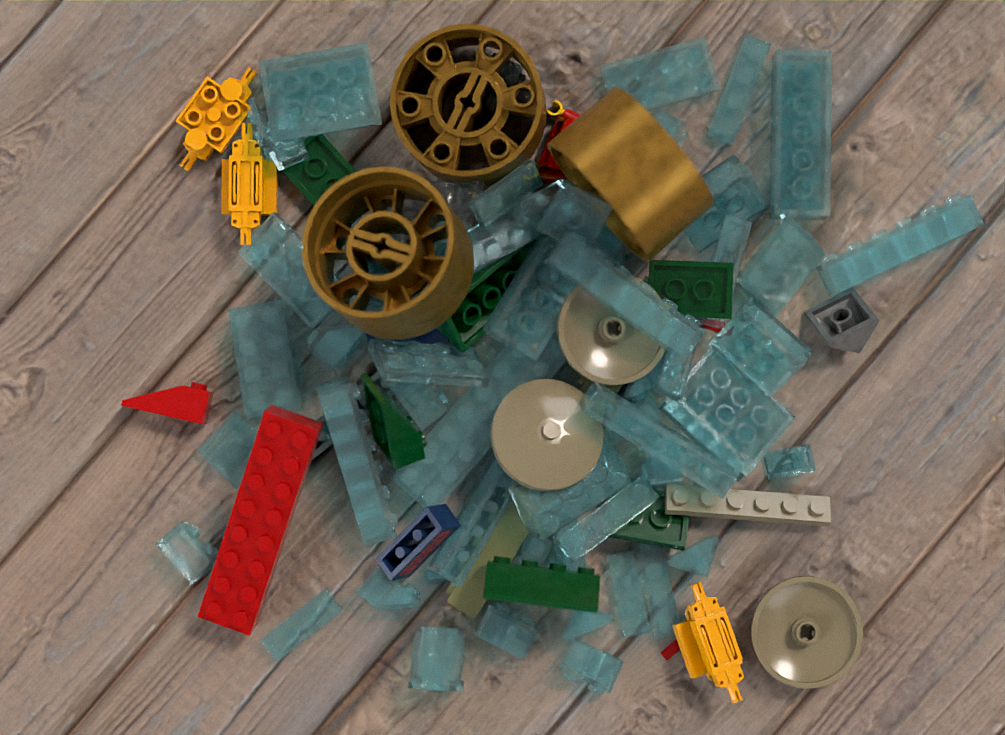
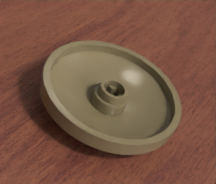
(602, 343)
(545, 435)
(806, 632)

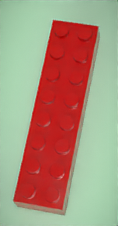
(260, 519)

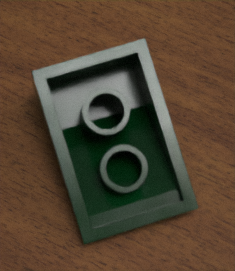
(391, 428)

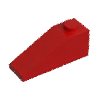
(178, 402)

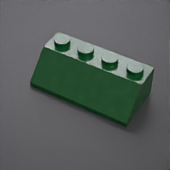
(480, 301)
(542, 585)

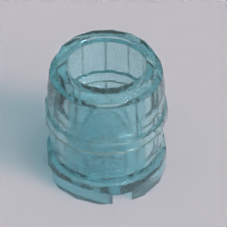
(437, 659)

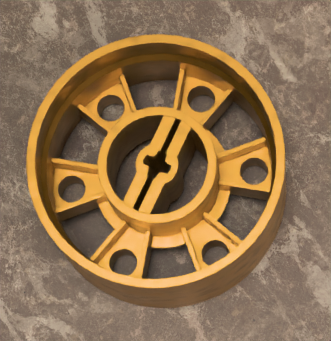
(480, 79)
(636, 168)
(370, 242)

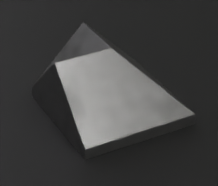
(844, 321)

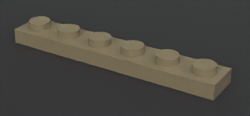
(748, 505)

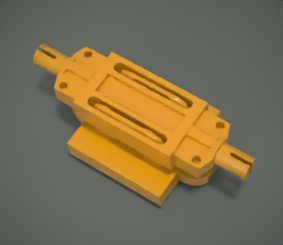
(214, 116)
(248, 185)
(710, 643)

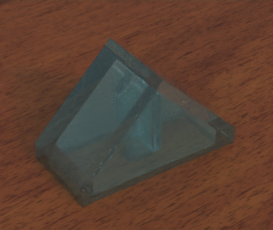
(789, 461)
(696, 557)
(583, 622)

